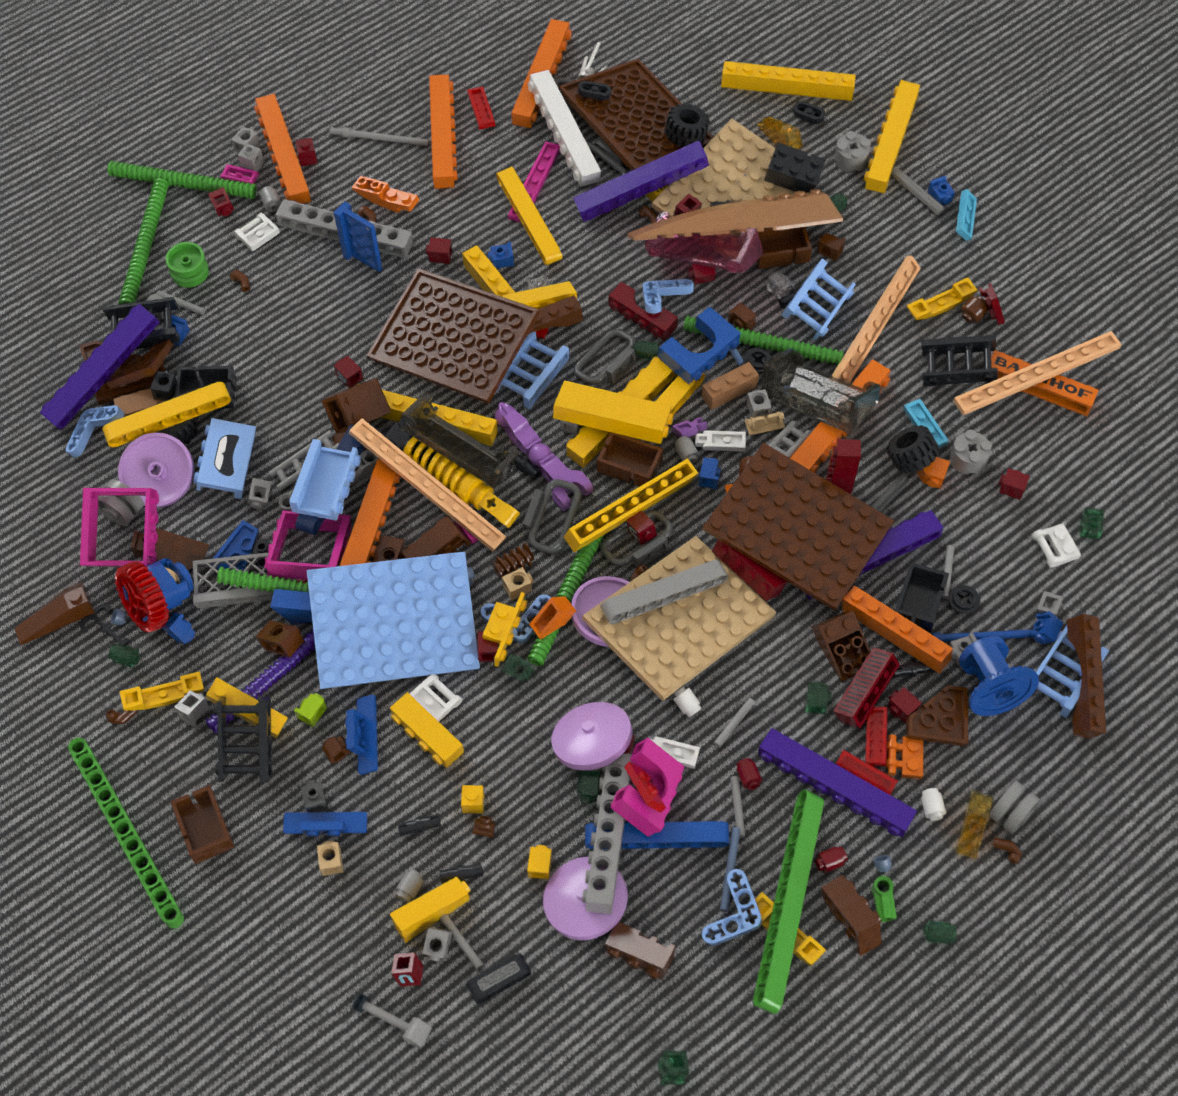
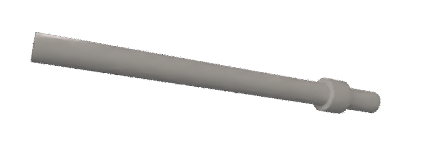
(347, 133)

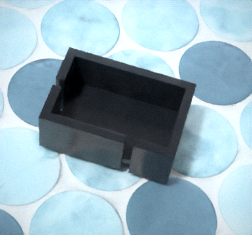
(794, 169)
(188, 380)
(922, 595)

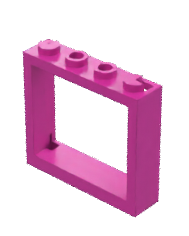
(90, 518)
(299, 570)

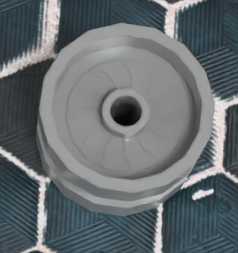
(119, 508)
(1011, 805)

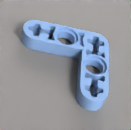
(655, 289)
(87, 422)
(532, 610)
(740, 918)

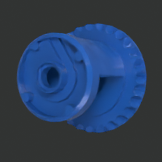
(1000, 686)

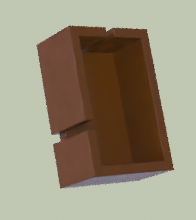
(784, 247)
(629, 459)
(202, 824)

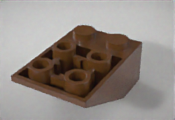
(356, 403)
(842, 643)

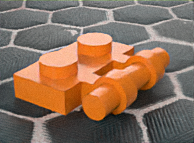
(911, 757)

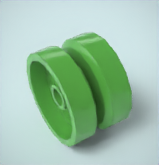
(187, 264)

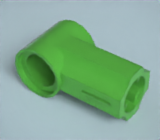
(884, 900)

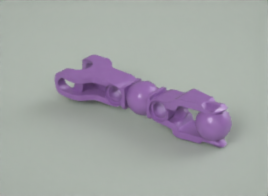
(540, 454)

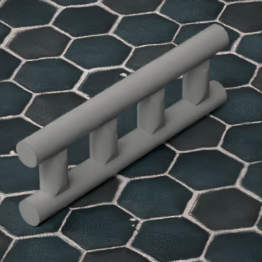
(782, 438)
(294, 460)

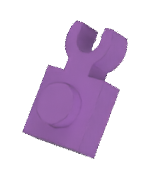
(689, 428)

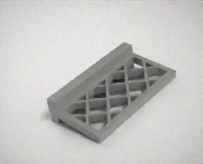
(229, 596)

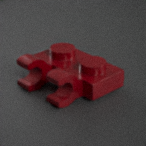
(992, 304)

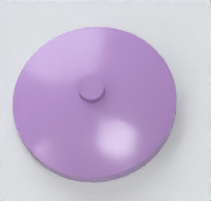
(159, 464)
(588, 597)
(592, 736)
(564, 902)

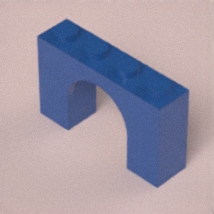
(692, 365)

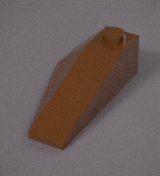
(60, 611)

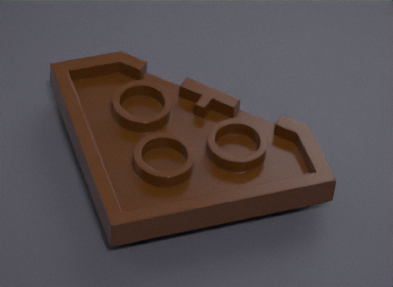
(141, 365)
(179, 548)
(942, 718)

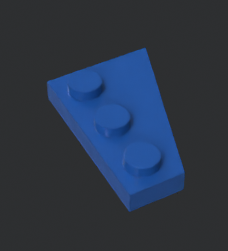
(238, 544)

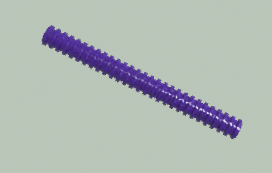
(271, 676)

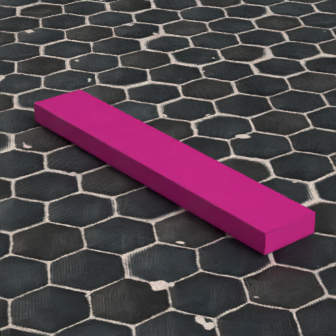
(538, 173)

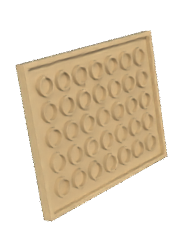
(730, 157)
(687, 635)

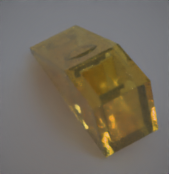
(781, 132)
(974, 823)

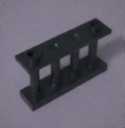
(164, 305)
(958, 345)
(262, 729)

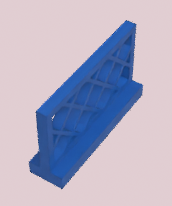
(356, 237)

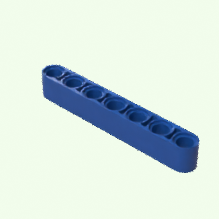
(673, 835)

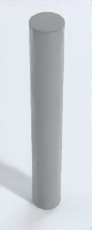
(184, 304)
(948, 568)
(734, 722)
(737, 805)
(462, 942)

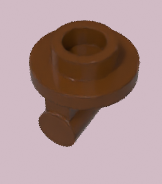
(484, 826)

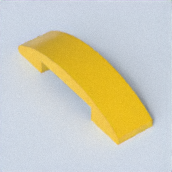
(944, 301)
(161, 694)
(805, 946)

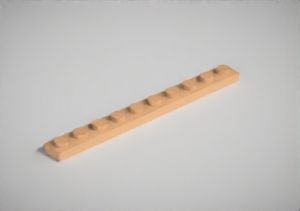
(877, 320)
(1037, 373)
(427, 485)

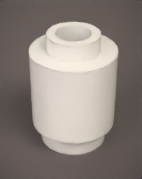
(687, 701)
(933, 804)

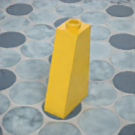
(429, 908)

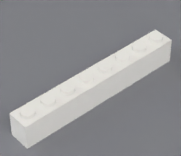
(564, 128)

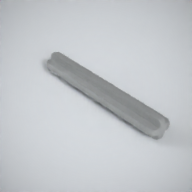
(916, 190)

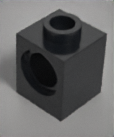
(163, 386)

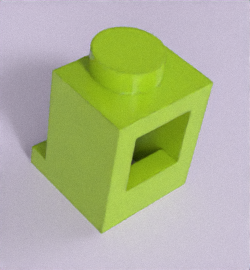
(311, 709)

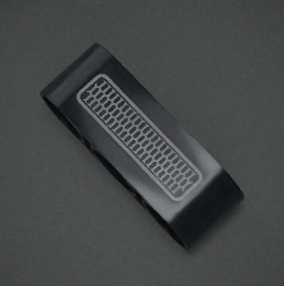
(498, 978)

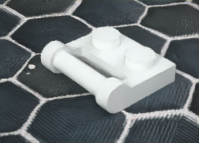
(258, 235)
(1061, 543)
(431, 701)

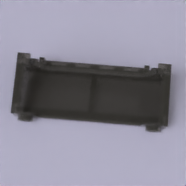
(817, 393)
(424, 424)

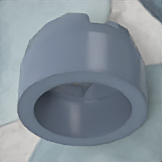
(118, 616)
(883, 863)

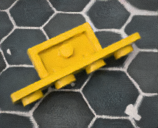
(501, 625)

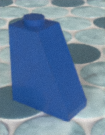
(292, 605)

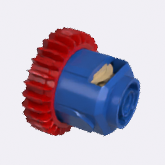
(152, 591)

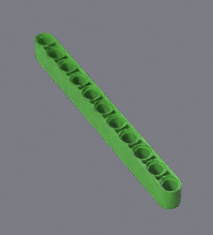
(128, 839)
(788, 902)

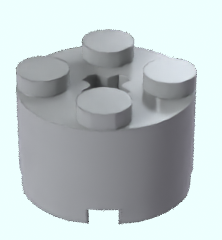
(852, 152)
(970, 452)

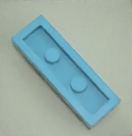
(966, 214)
(920, 415)

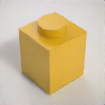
(472, 799)
(539, 862)

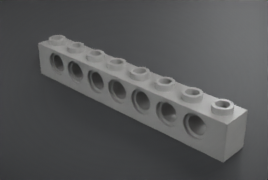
(323, 224)
(602, 900)

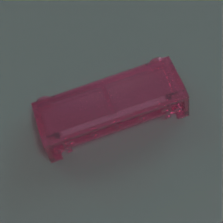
(714, 251)

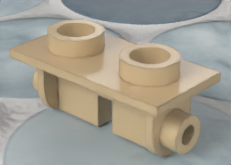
(765, 423)

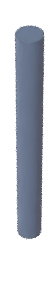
(725, 900)

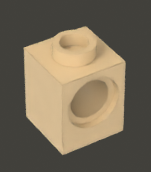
(517, 576)
(332, 866)

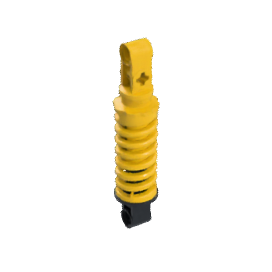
(455, 478)

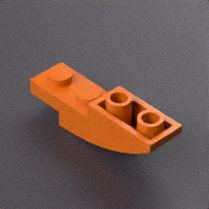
(384, 196)

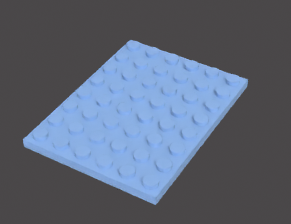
(392, 620)

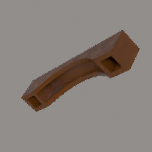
(561, 313)
(1090, 708)

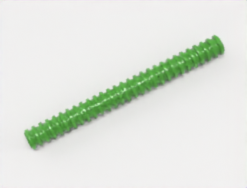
(181, 179)
(144, 242)
(778, 344)
(258, 582)
(568, 589)

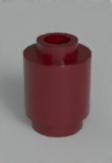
(748, 774)
(831, 859)

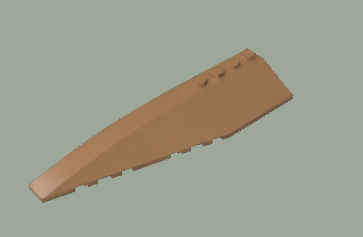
(769, 212)

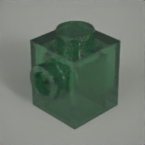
(817, 698)
(673, 1067)

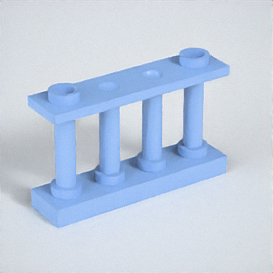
(802, 296)
(539, 382)
(1065, 702)

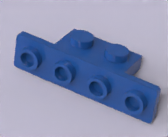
(362, 733)
(325, 823)

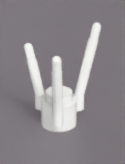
(587, 70)

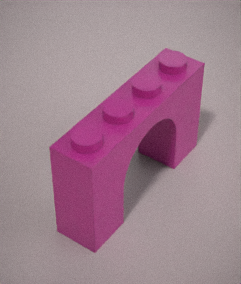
(665, 775)

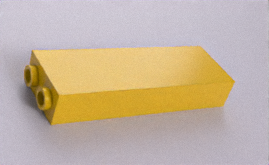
(613, 412)

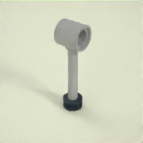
(414, 1031)

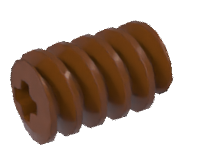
(513, 561)

